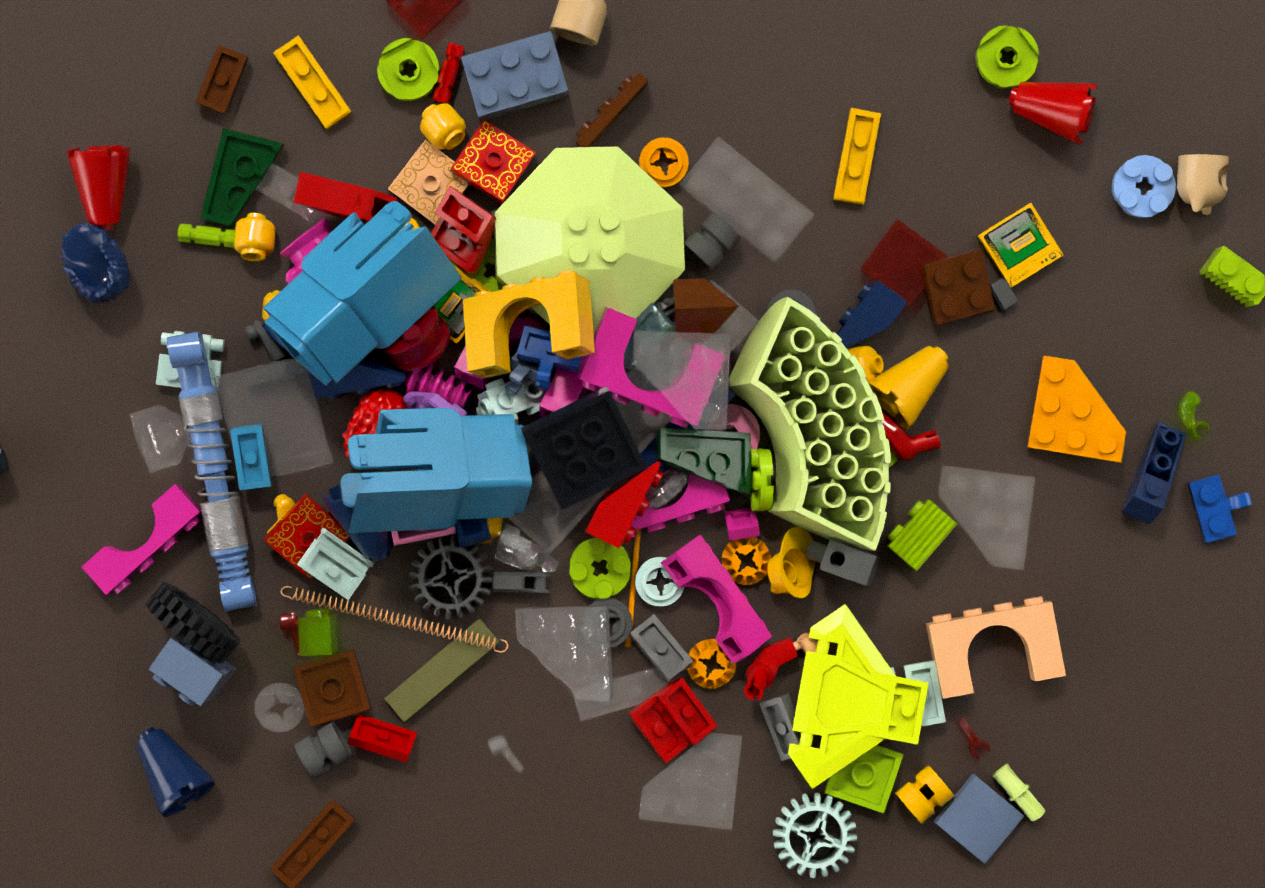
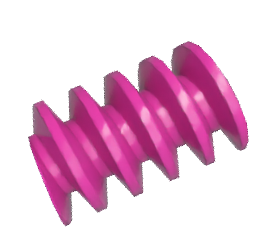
(425, 381)

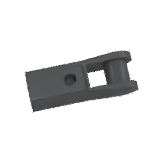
(515, 582)

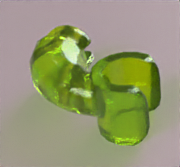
(1186, 412)

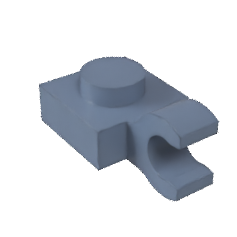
(522, 370)

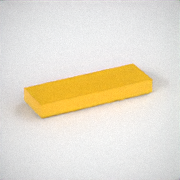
(312, 82)
(857, 156)

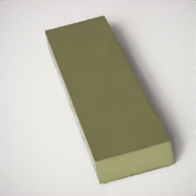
(439, 671)

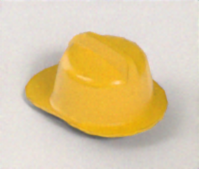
(789, 568)

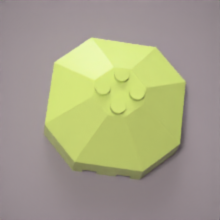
(593, 217)

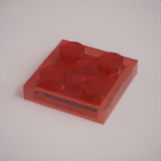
(898, 261)

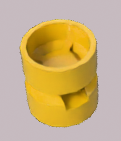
(917, 802)

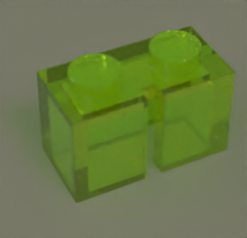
(318, 632)

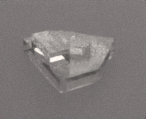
(160, 437)
(522, 552)

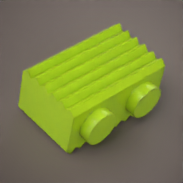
(1235, 276)
(920, 533)

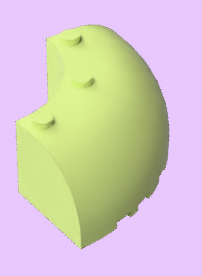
(825, 447)

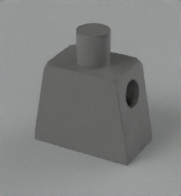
(857, 565)

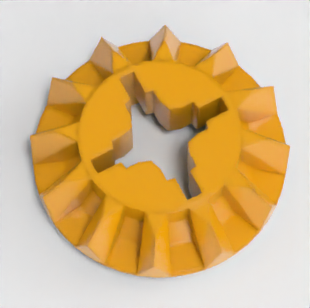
(672, 150)
(731, 561)
(697, 671)

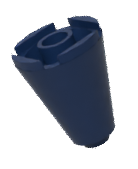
(370, 544)
(171, 772)

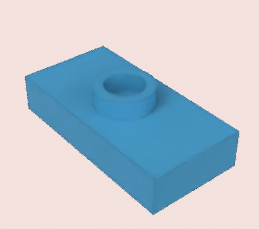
(250, 456)

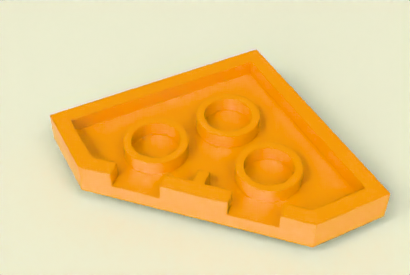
(1073, 415)

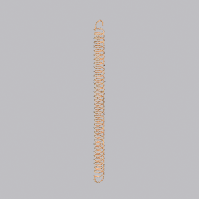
(397, 619)

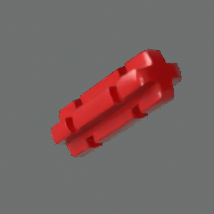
(448, 73)

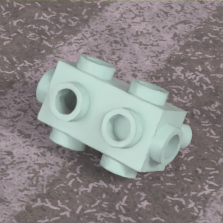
(501, 401)

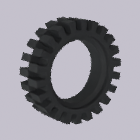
(192, 622)

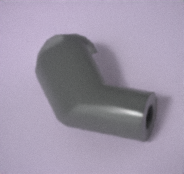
(273, 348)

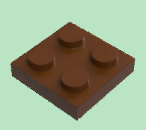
(957, 286)
(332, 687)

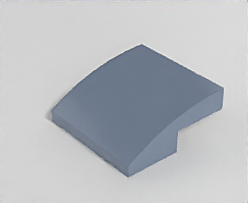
(978, 818)

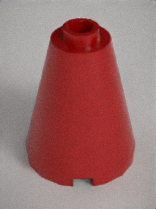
(1057, 106)
(101, 181)

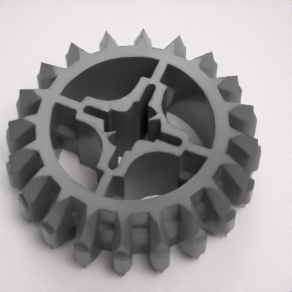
(424, 584)

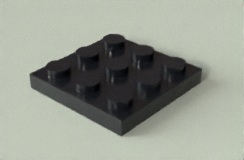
(584, 447)

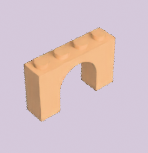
(1033, 623)

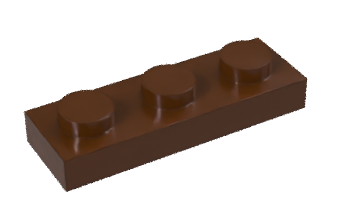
(611, 110)
(312, 844)

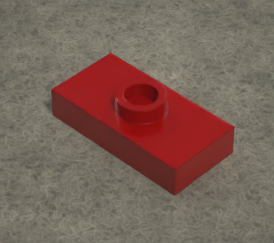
(382, 738)

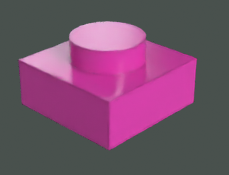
(742, 523)

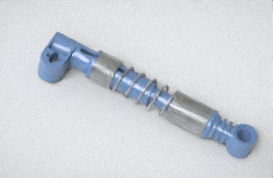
(222, 510)

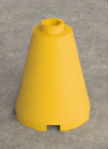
(910, 384)

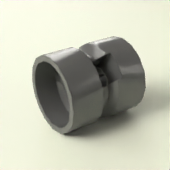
(712, 241)
(321, 751)

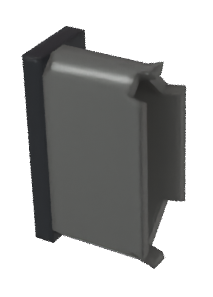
(1003, 294)

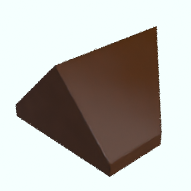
(700, 306)

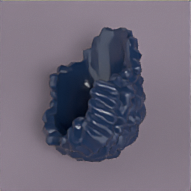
(94, 263)

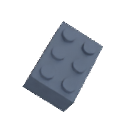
(515, 76)
(190, 672)

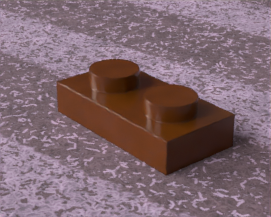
(222, 79)

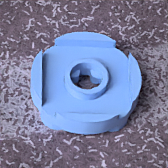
(1159, 177)

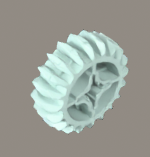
(809, 849)

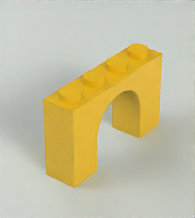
(491, 315)

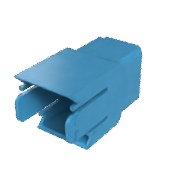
(359, 293)
(462, 464)

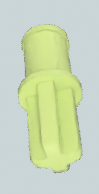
(1019, 792)

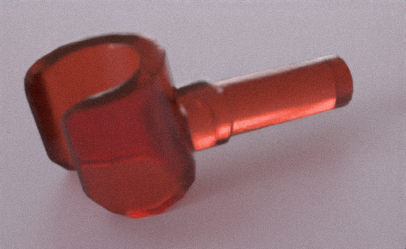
(289, 622)
(972, 737)

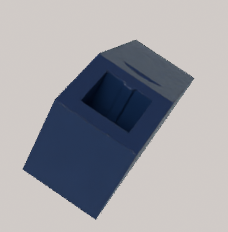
(872, 315)
(362, 379)
(1154, 474)

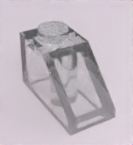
(281, 187)

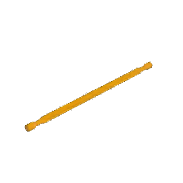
(633, 577)

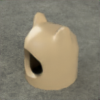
(579, 20)
(1202, 180)

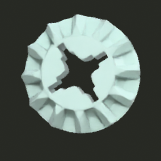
(650, 592)

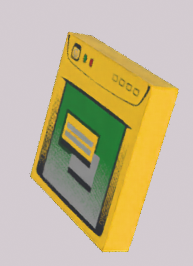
(1020, 245)
(451, 304)

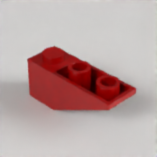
(339, 198)
(616, 513)

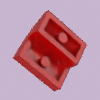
(463, 229)
(672, 719)

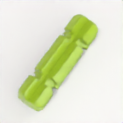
(206, 235)

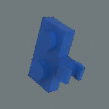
(536, 348)
(1214, 507)

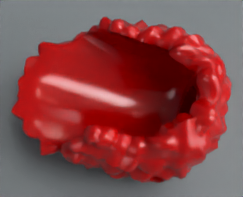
(367, 413)

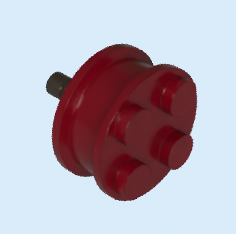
(420, 343)

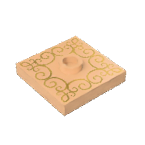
(426, 180)

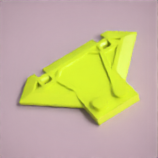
(850, 700)

